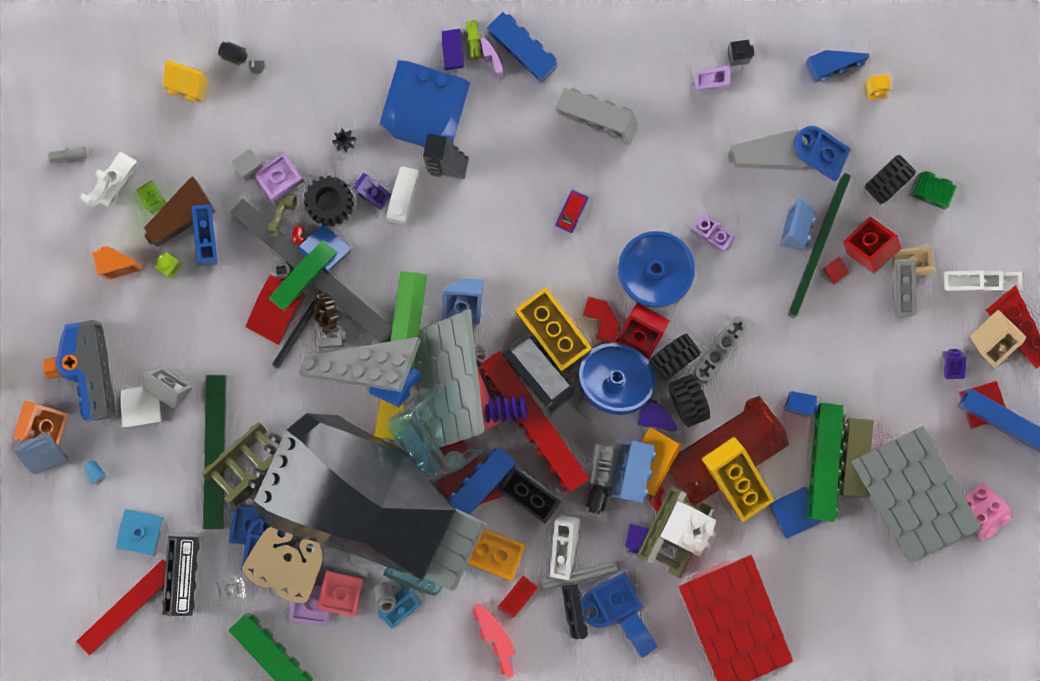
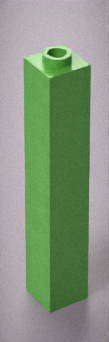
(409, 306)

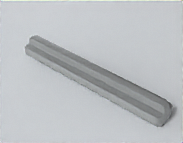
(580, 575)

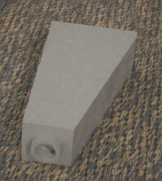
(767, 153)

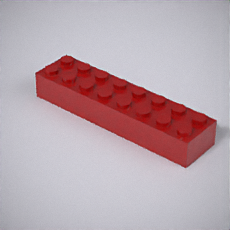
(537, 425)

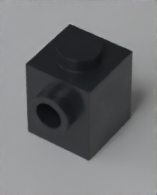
(740, 52)

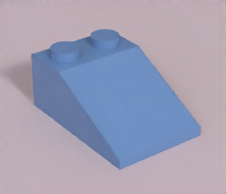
(797, 226)

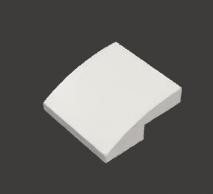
(139, 408)

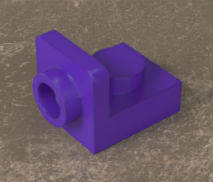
(954, 364)

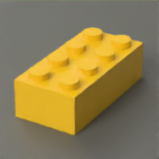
(553, 329)
(738, 479)

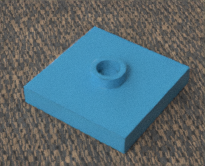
(139, 532)

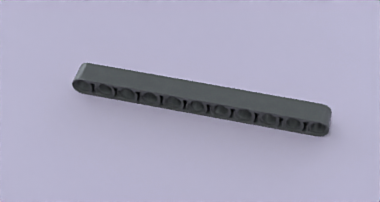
(324, 282)

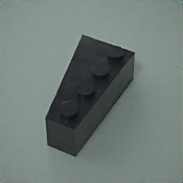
(444, 158)

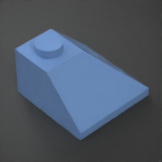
(463, 296)

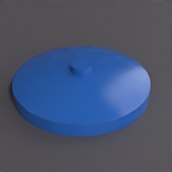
(656, 269)
(616, 379)

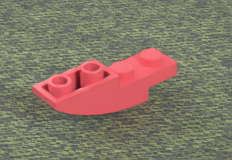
(493, 631)

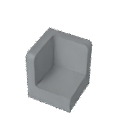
(247, 164)

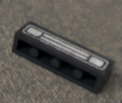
(180, 576)

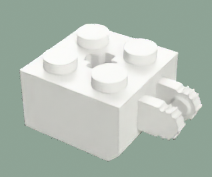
(689, 528)

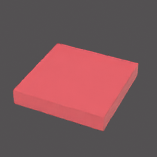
(340, 593)

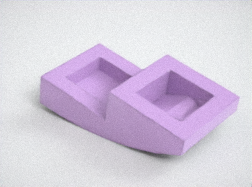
(490, 54)

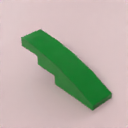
(303, 275)

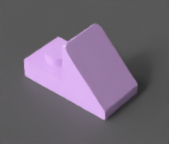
(713, 79)

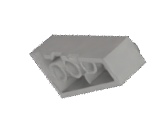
(598, 114)

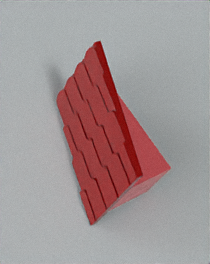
(735, 621)

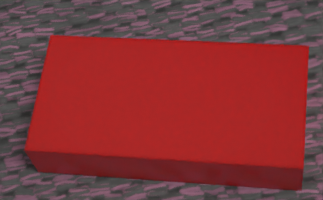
(518, 596)

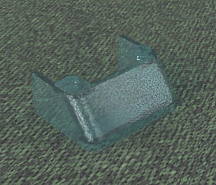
(414, 439)

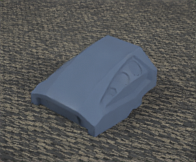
(40, 453)

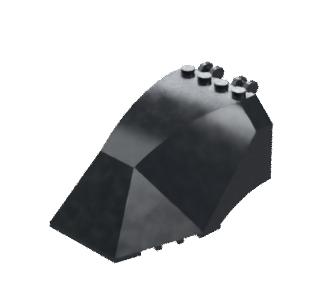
(352, 494)

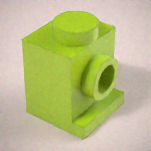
(168, 265)

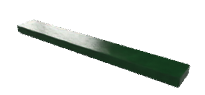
(819, 245)
(214, 445)

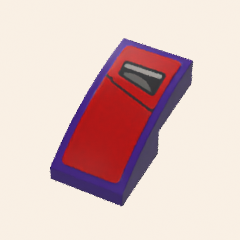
(572, 211)

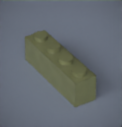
(857, 443)

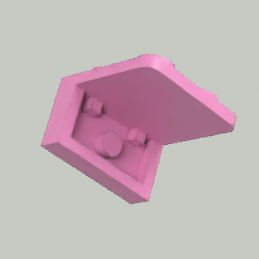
(989, 510)

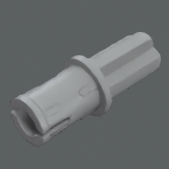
(67, 155)

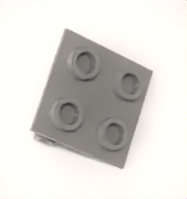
(604, 466)

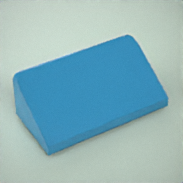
(405, 604)

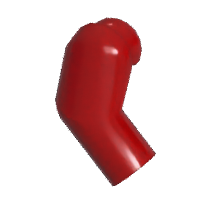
(296, 237)
(655, 500)

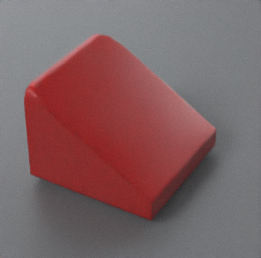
(836, 270)

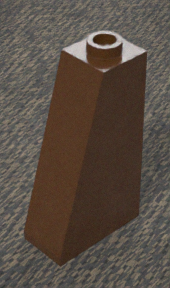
(176, 213)

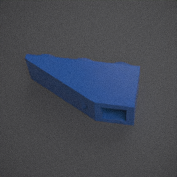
(830, 62)

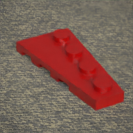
(1015, 310)

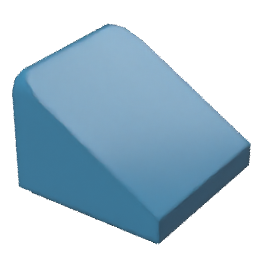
(94, 471)

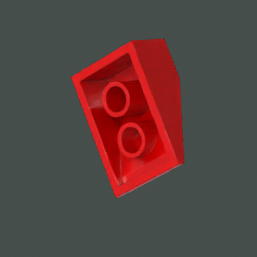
(267, 317)

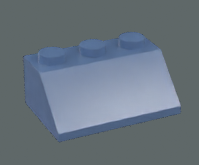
(633, 471)

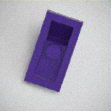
(371, 191)

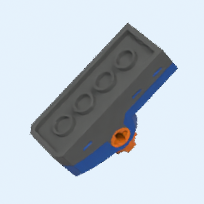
(84, 360)

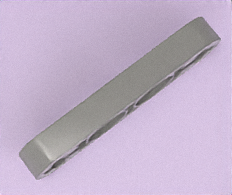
(722, 351)

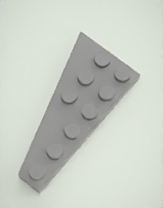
(373, 365)

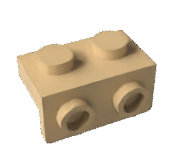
(922, 257)

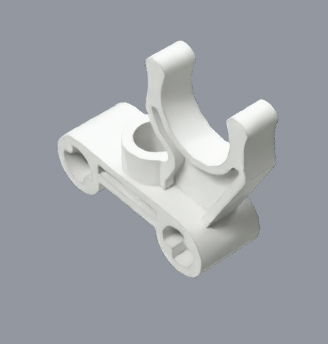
(106, 191)

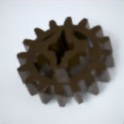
(326, 313)

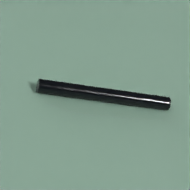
(294, 336)

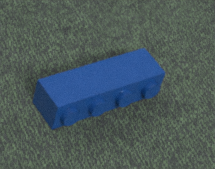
(522, 47)
(483, 481)

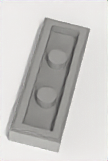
(905, 287)

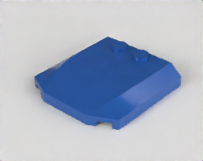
(423, 103)

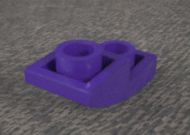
(452, 49)

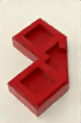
(601, 311)

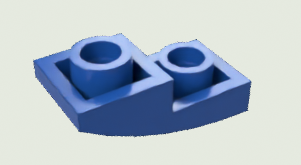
(638, 634)

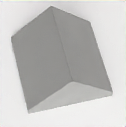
(165, 387)

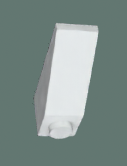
(402, 196)
(564, 546)

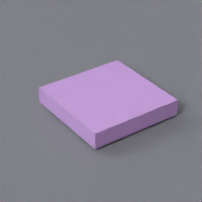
(278, 177)
(308, 611)

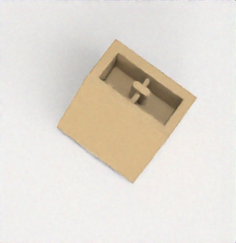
(997, 338)

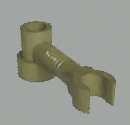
(283, 203)

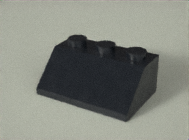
(530, 494)

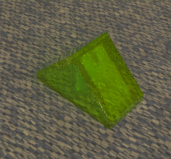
(151, 197)

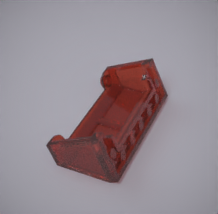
(753, 428)

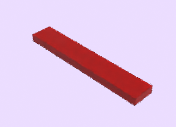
(123, 609)

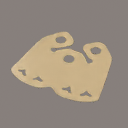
(280, 574)

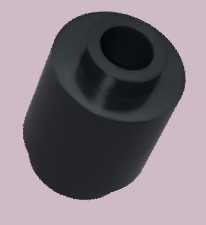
(232, 53)
(597, 499)

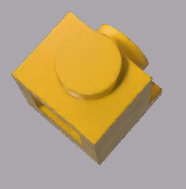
(878, 86)

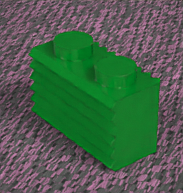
(933, 190)

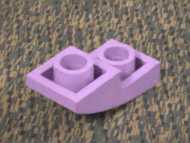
(713, 232)

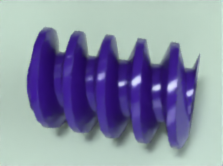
(506, 410)

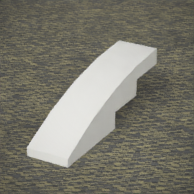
(982, 281)

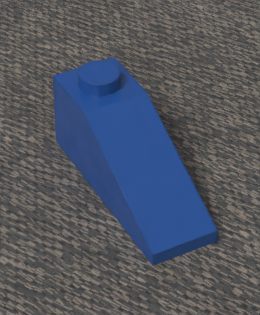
(204, 235)

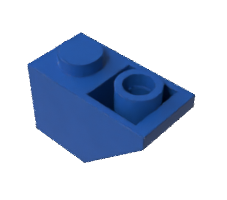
(801, 404)

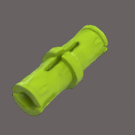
(473, 39)

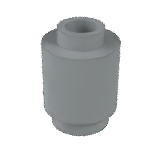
(384, 596)

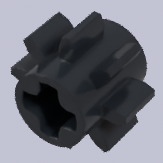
(339, 137)

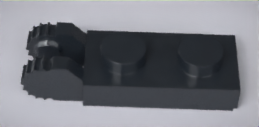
(574, 612)

